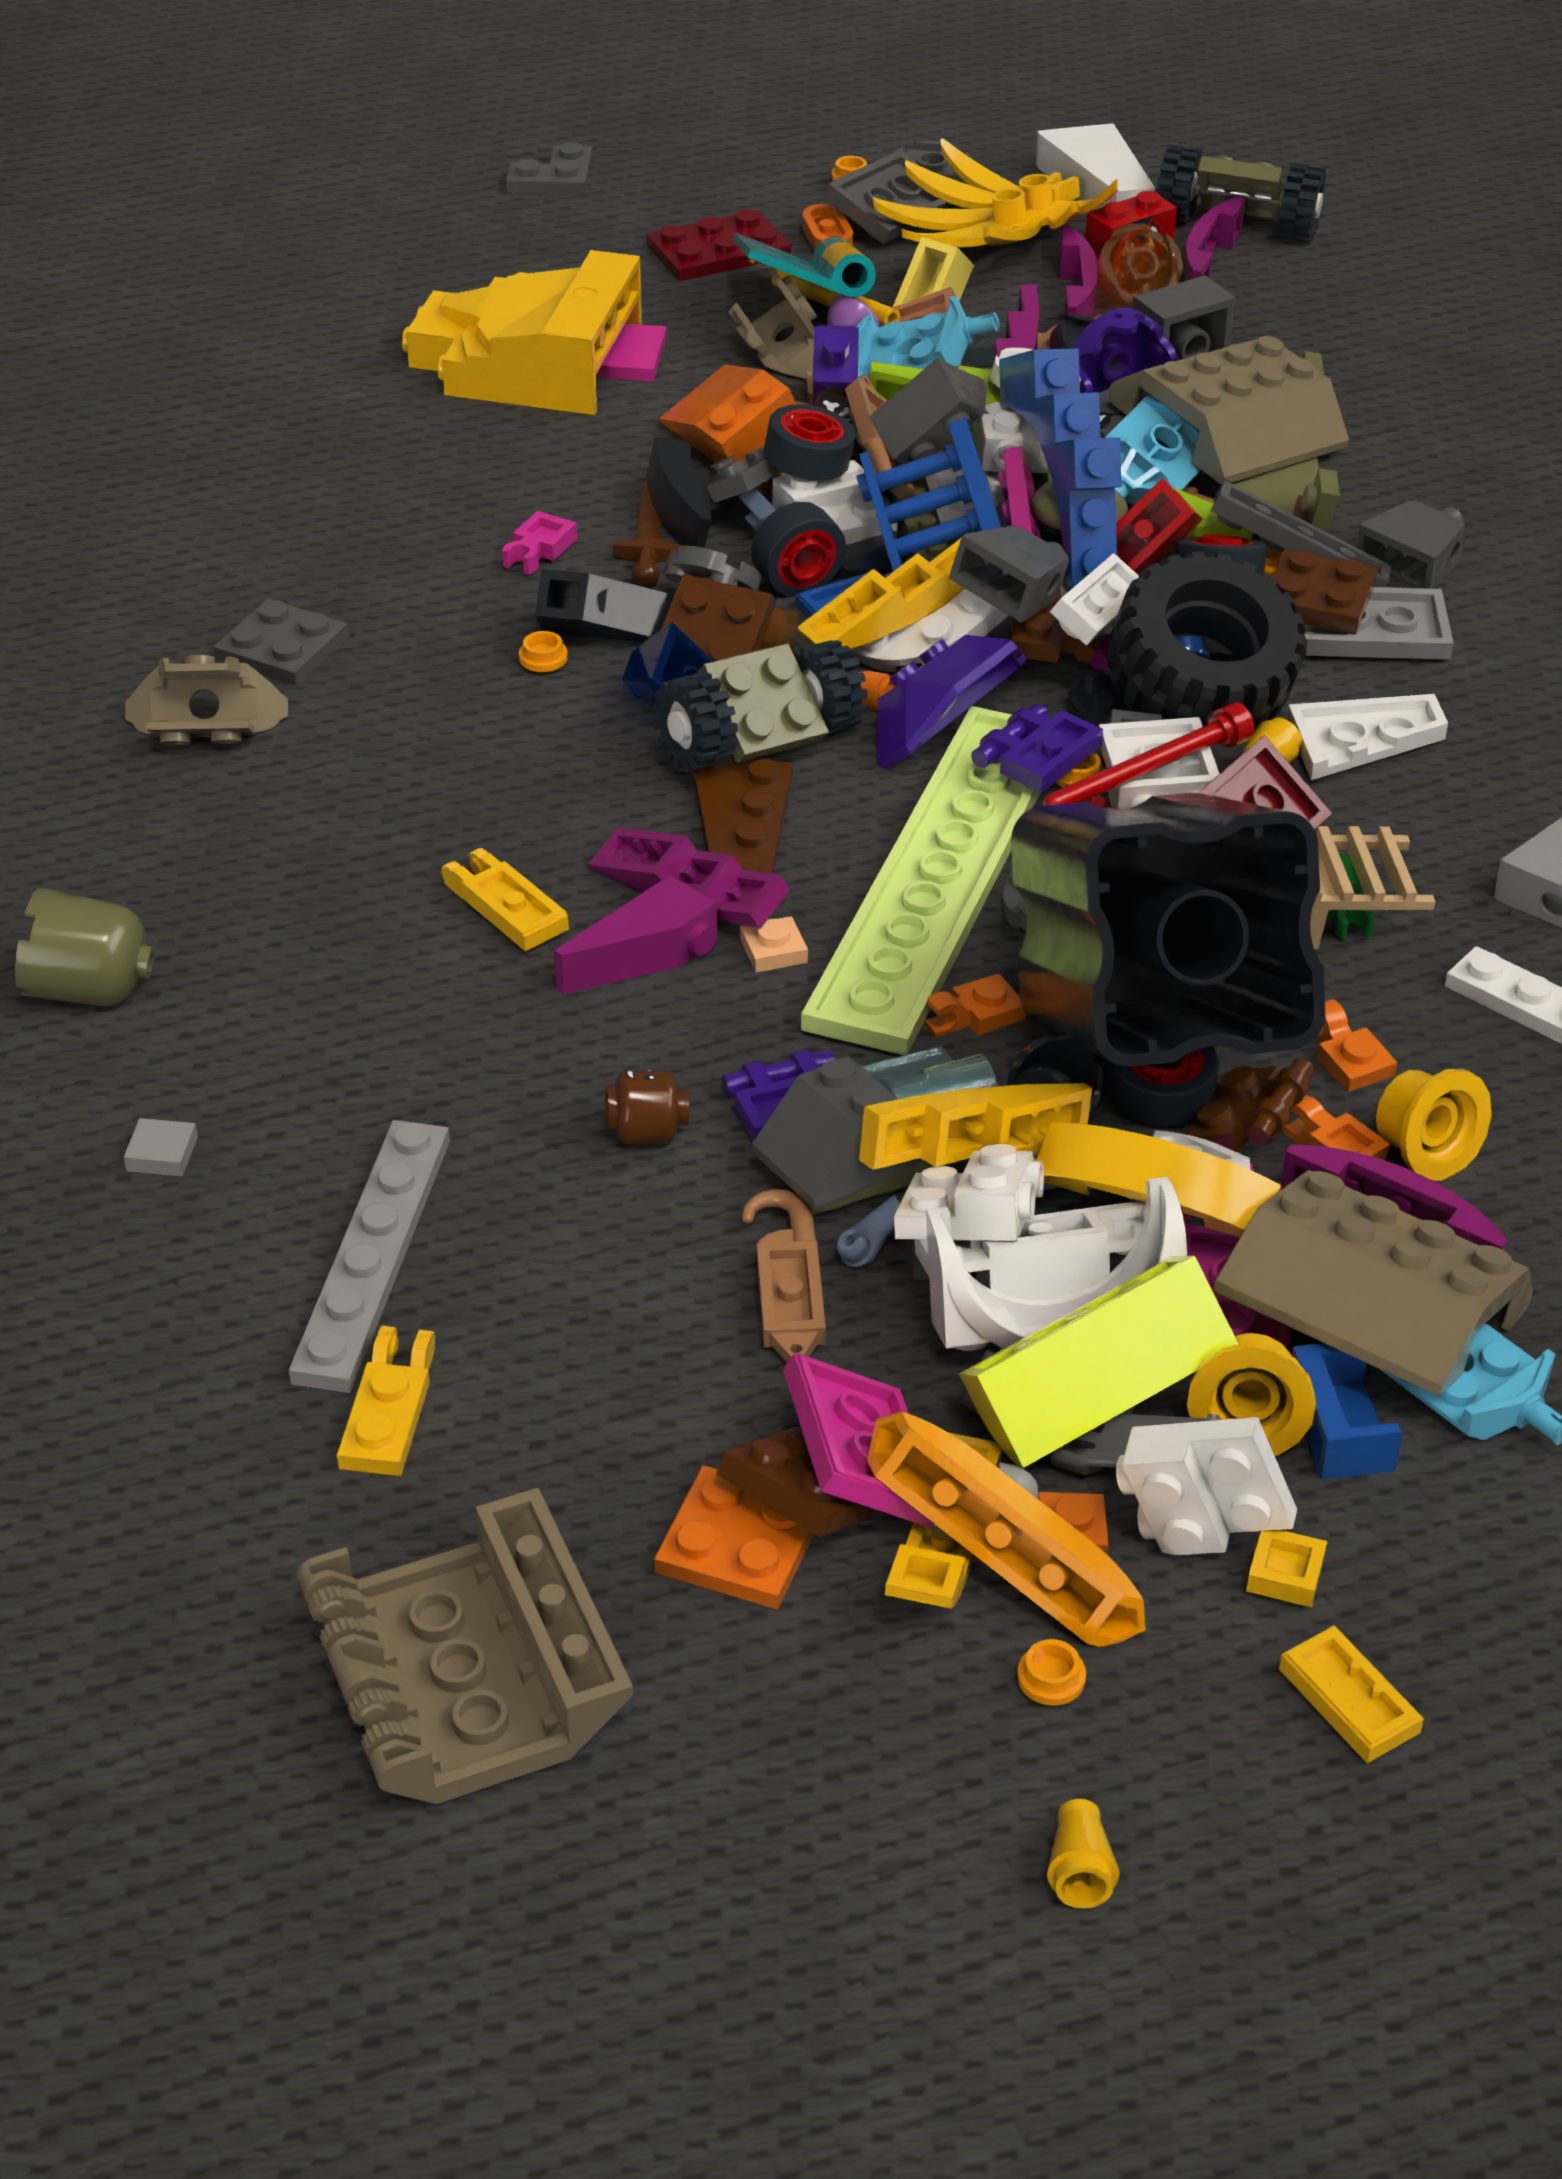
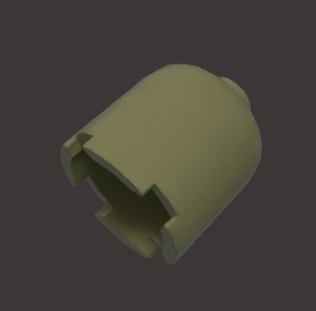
(82, 950)

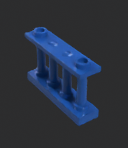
(968, 487)

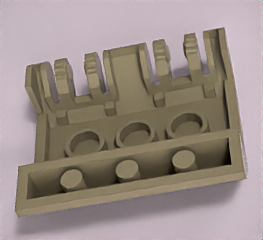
(1250, 402)
(1372, 1279)
(470, 1655)

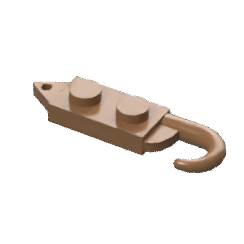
(864, 402)
(789, 1277)

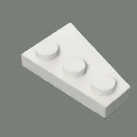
(1364, 730)

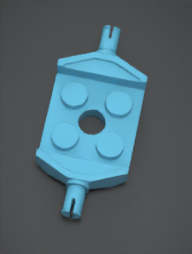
(921, 340)
(1144, 459)
(1498, 1391)

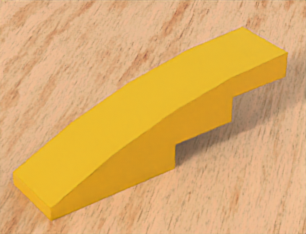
(885, 605)
(957, 1122)

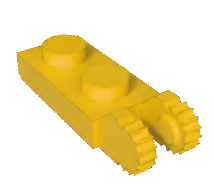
(506, 899)
(387, 1406)

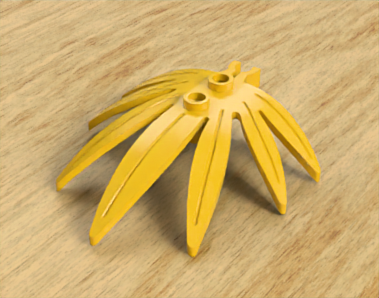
(996, 207)

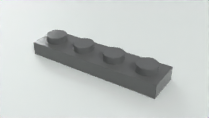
(1285, 531)

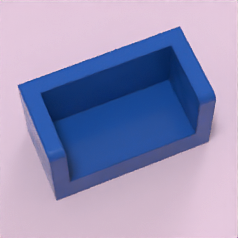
(1345, 1427)

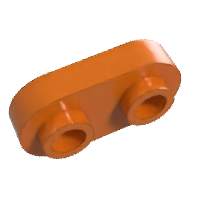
(825, 221)

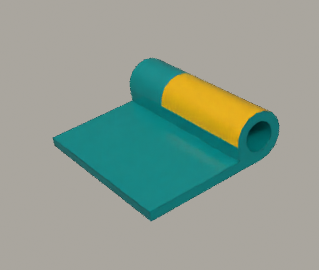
(832, 266)

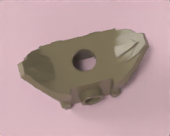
(796, 352)
(245, 701)

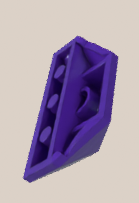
(940, 691)

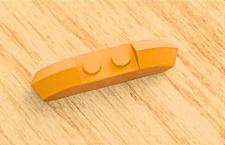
(1006, 1528)

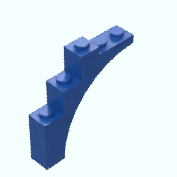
(1081, 464)

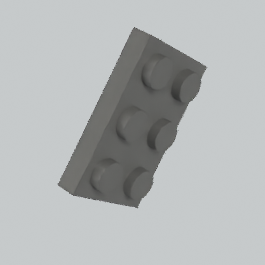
(886, 181)

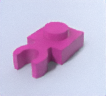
(539, 538)

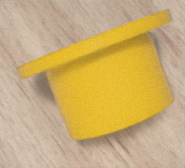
(1435, 1120)
(1256, 1381)

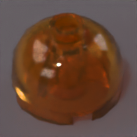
(1137, 263)

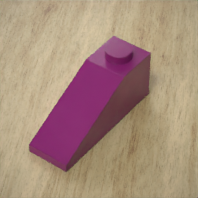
(640, 938)

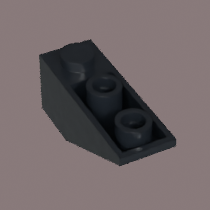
(599, 606)

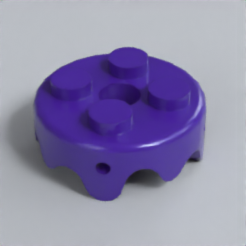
(1121, 332)

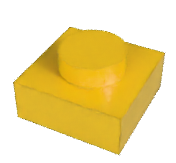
(1286, 1566)

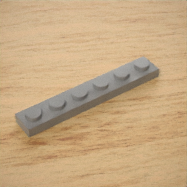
(369, 1257)

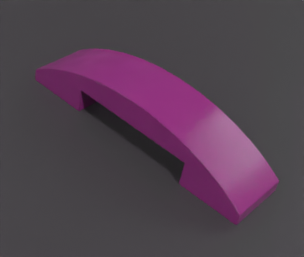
(1216, 228)
(1078, 263)
(1406, 1188)

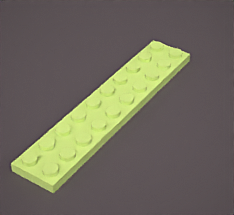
(922, 900)

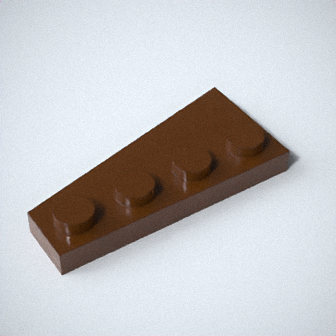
(744, 809)

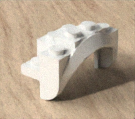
(1046, 1272)

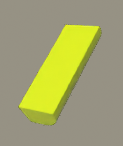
(1098, 1360)

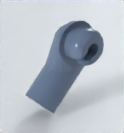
(864, 1240)

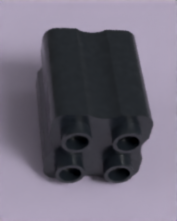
(1169, 926)

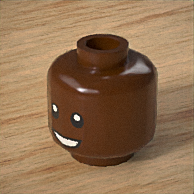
(645, 1107)

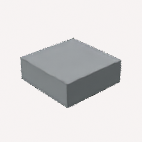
(160, 1147)

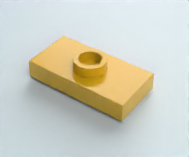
(1351, 1694)

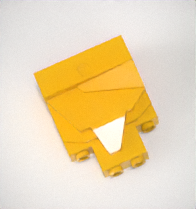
(529, 334)

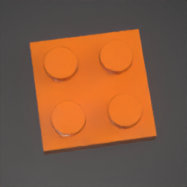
(732, 1543)

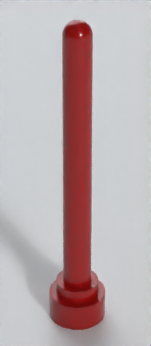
(1226, 727)

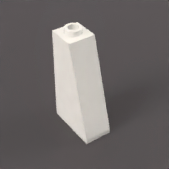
(1095, 156)

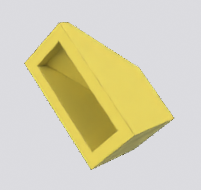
(934, 269)

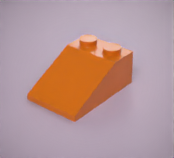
(728, 412)

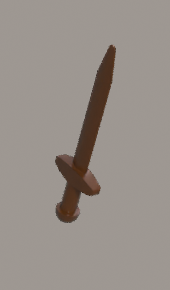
(648, 546)

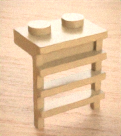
(1336, 888)

